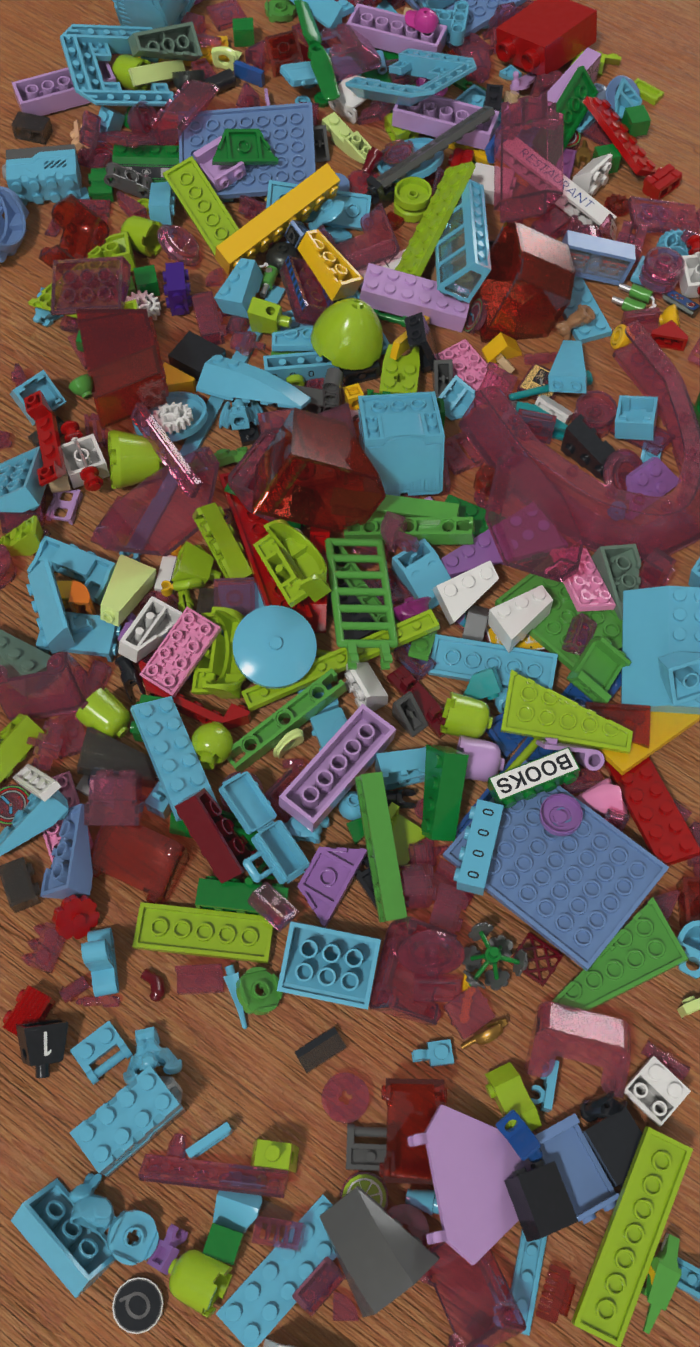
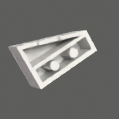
(464, 590)
(519, 616)
(148, 629)

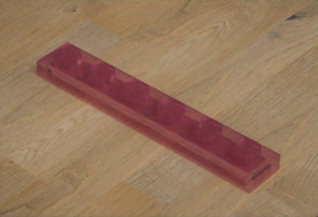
(166, 450)
(214, 1175)

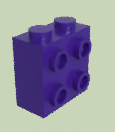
(177, 288)

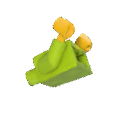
(191, 569)

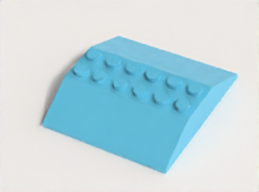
(655, 625)

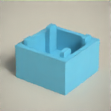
(45, 385)
(636, 417)

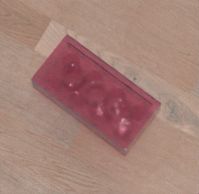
(303, 291)

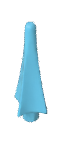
(231, 980)

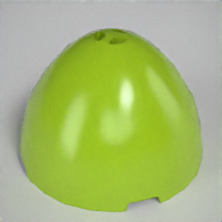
(348, 334)

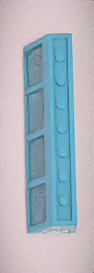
(464, 246)

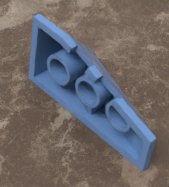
(72, 863)

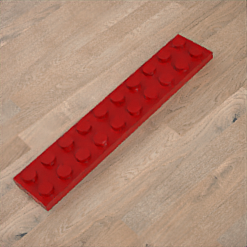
(250, 531)

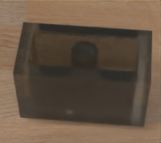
(32, 128)
(19, 884)

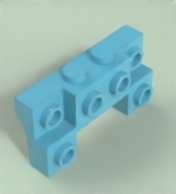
(76, 564)

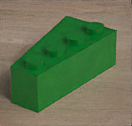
(443, 791)

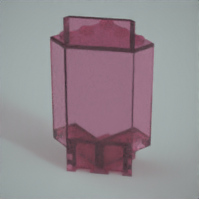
(528, 158)

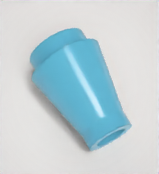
(423, 1200)

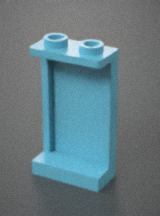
(96, 642)

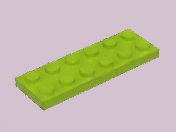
(201, 202)
(203, 932)

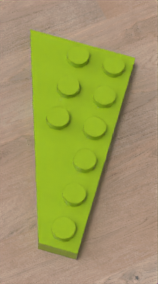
(545, 713)

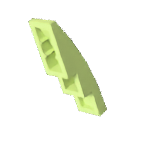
(155, 72)

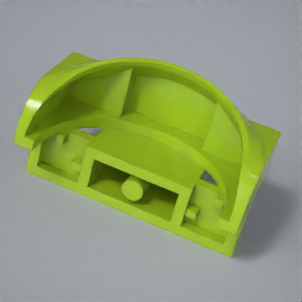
(299, 568)
(219, 660)

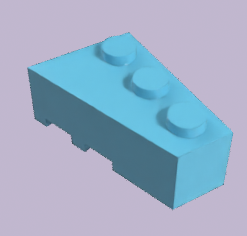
(161, 203)
(239, 288)
(401, 767)

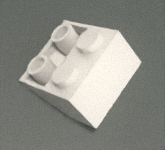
(594, 174)
(365, 687)
(656, 1091)

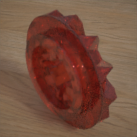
(615, 208)

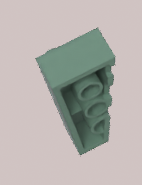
(167, 42)
(20, 657)

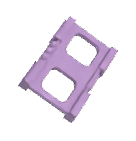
(71, 506)

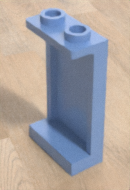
(579, 1168)

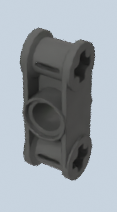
(127, 180)

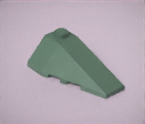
(619, 570)

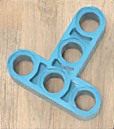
(455, 21)
(100, 959)

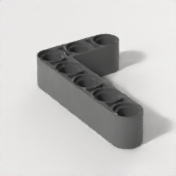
(322, 399)

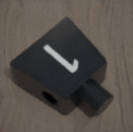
(42, 1044)

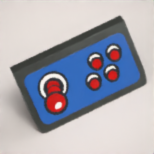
(683, 303)

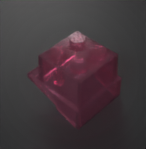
(115, 798)

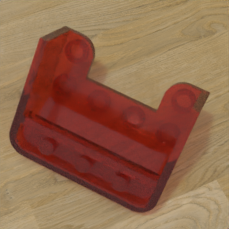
(81, 231)

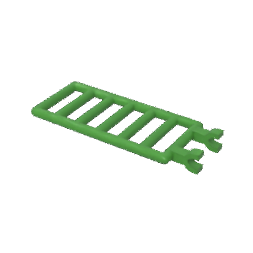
(352, 644)

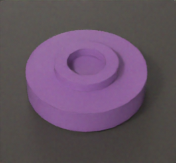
(549, 814)

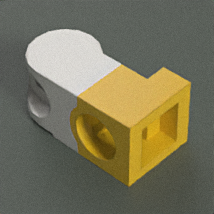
(351, 397)

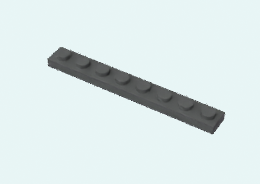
(438, 144)

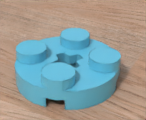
(136, 1251)

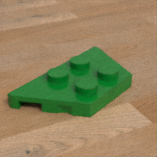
(243, 146)

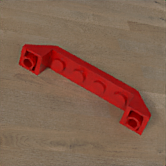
(48, 437)
(319, 608)
(234, 717)

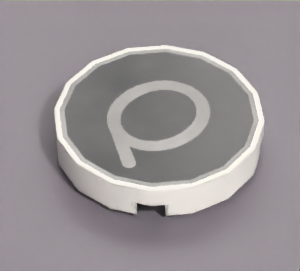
(138, 1305)

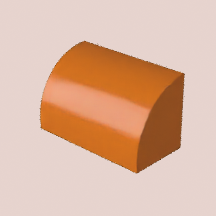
(80, 599)

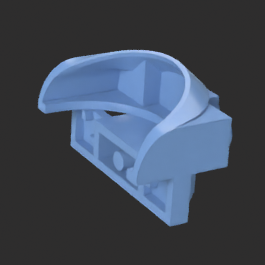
(14, 225)

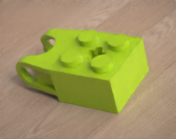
(400, 374)

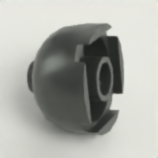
(180, 78)
(278, 254)

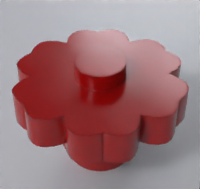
(75, 916)

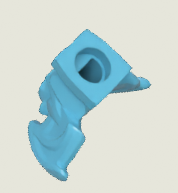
(239, 415)
(150, 1054)

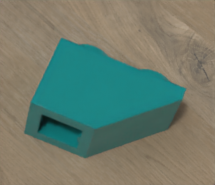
(484, 684)

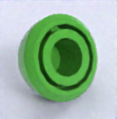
(82, 386)

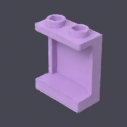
(219, 175)

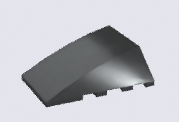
(374, 1251)

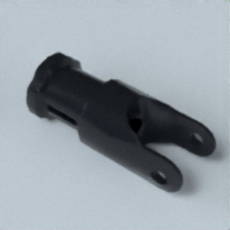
(129, 676)
(601, 1106)

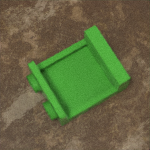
(598, 669)

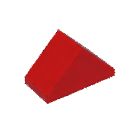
(670, 336)

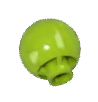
(212, 744)

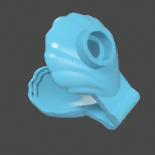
(329, 212)

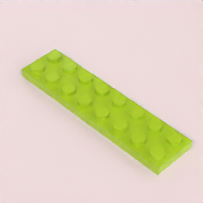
(435, 219)
(632, 1237)

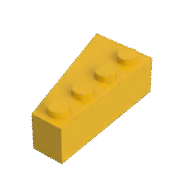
(329, 266)

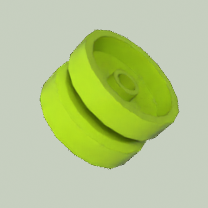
(412, 198)

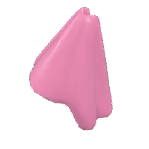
(603, 796)

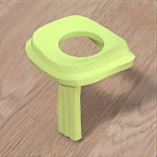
(233, 55)
(289, 741)

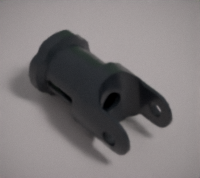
(396, 797)

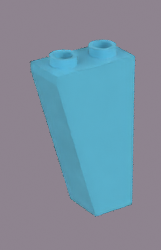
(568, 369)

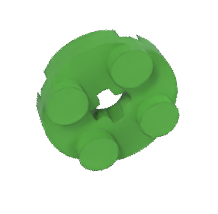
(279, 15)
(249, 999)

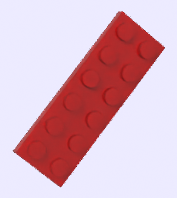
(620, 137)
(655, 813)

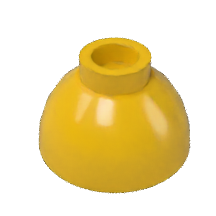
(668, 314)
(619, 338)

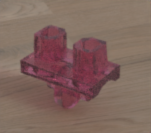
(250, 207)

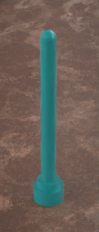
(541, 389)

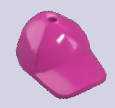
(422, 20)

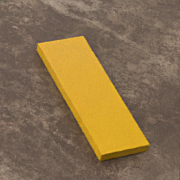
(663, 729)

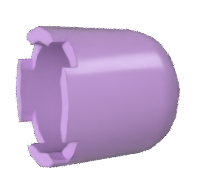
(483, 758)

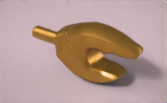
(583, 154)
(487, 1033)

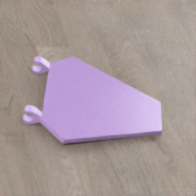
(468, 1179)

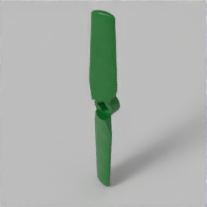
(320, 60)

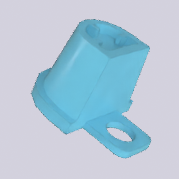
(690, 942)

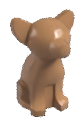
(581, 317)

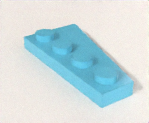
(292, 340)

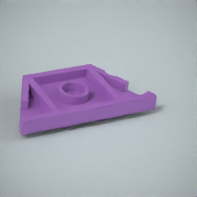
(651, 478)
(329, 879)

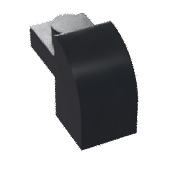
(378, 193)

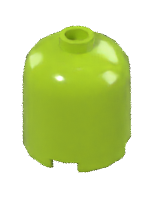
(120, 70)
(143, 235)
(105, 714)
(465, 716)
(199, 1281)

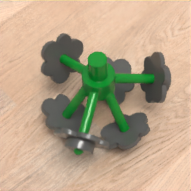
(497, 950)

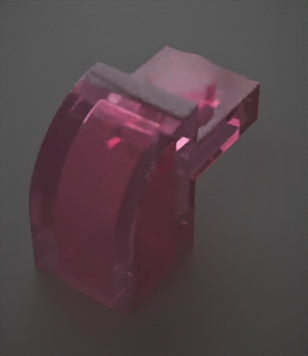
(393, 533)

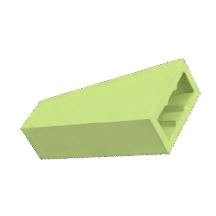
(126, 588)

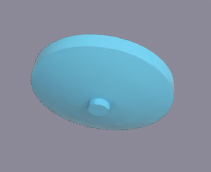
(426, 168)
(198, 409)
(274, 646)

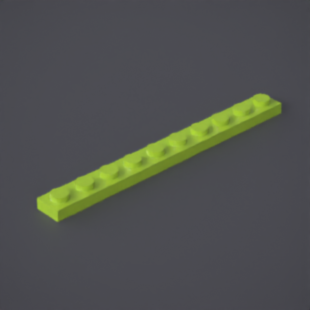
(406, 632)

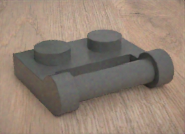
(364, 1156)

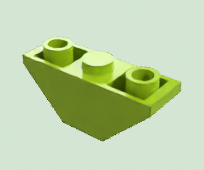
(24, 539)

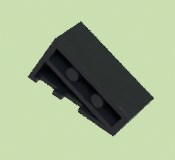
(586, 447)
(352, 617)

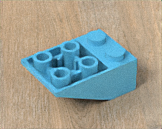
(420, 571)

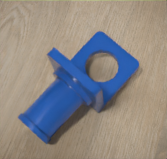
(520, 1138)

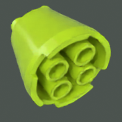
(130, 459)

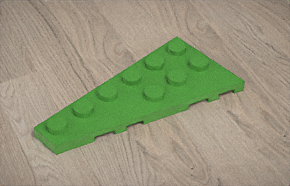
(633, 957)

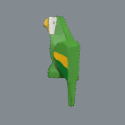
(661, 1279)

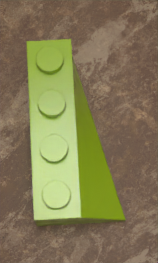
(221, 541)
(13, 743)

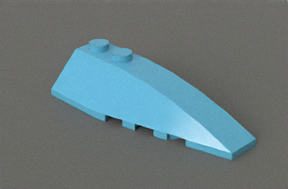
(236, 379)

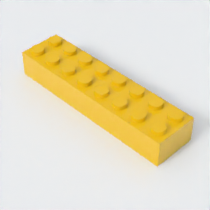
(274, 220)

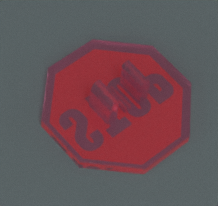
(358, 181)

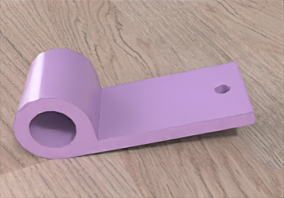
(585, 756)

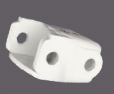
(347, 102)

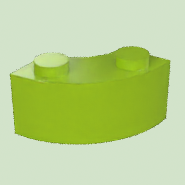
(510, 1094)

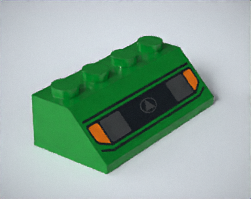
(147, 159)

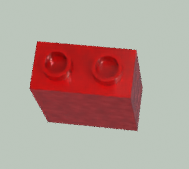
(546, 35)

